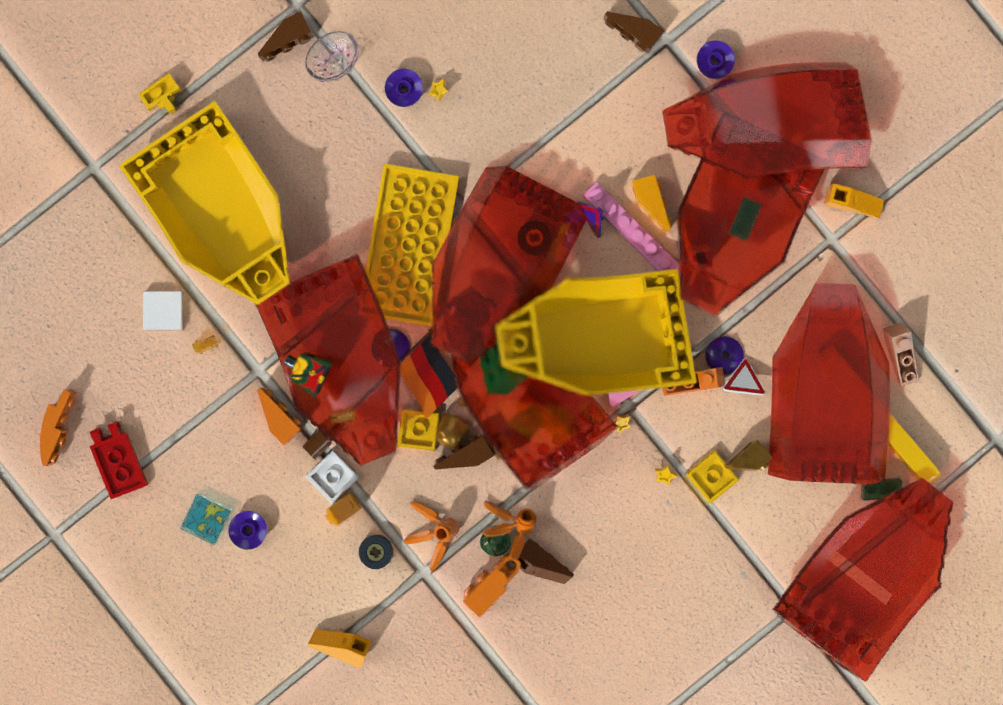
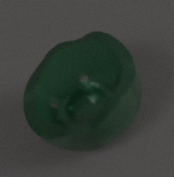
(495, 541)

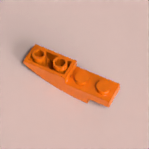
(52, 434)

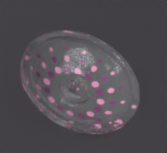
(332, 56)

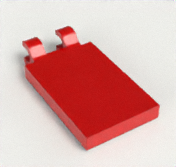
(117, 461)

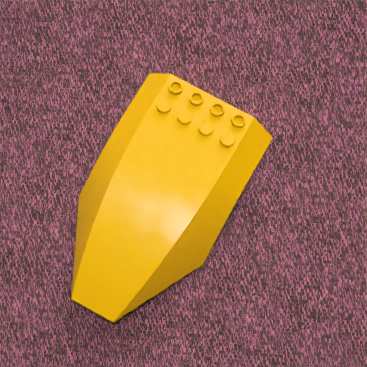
(214, 204)
(603, 335)

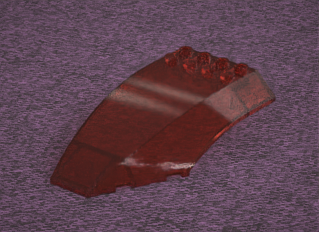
(775, 120)
(498, 258)
(718, 266)
(342, 320)
(830, 393)
(536, 425)
(870, 577)

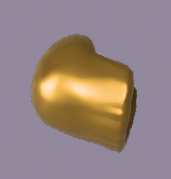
(451, 431)

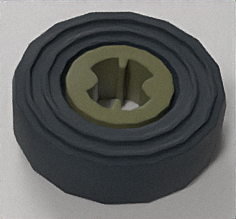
(382, 544)

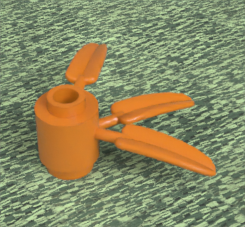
(523, 524)
(443, 532)

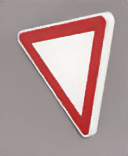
(744, 381)

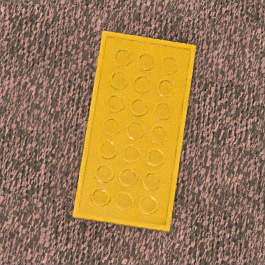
(407, 233)

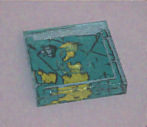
(205, 519)

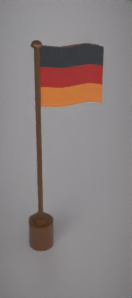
(426, 377)

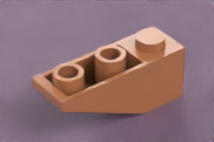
(901, 353)

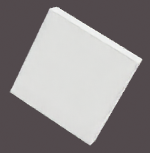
(163, 310)
(332, 476)

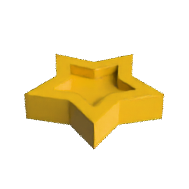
(439, 89)
(622, 422)
(665, 474)

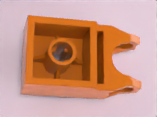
(490, 586)

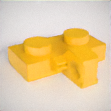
(161, 94)

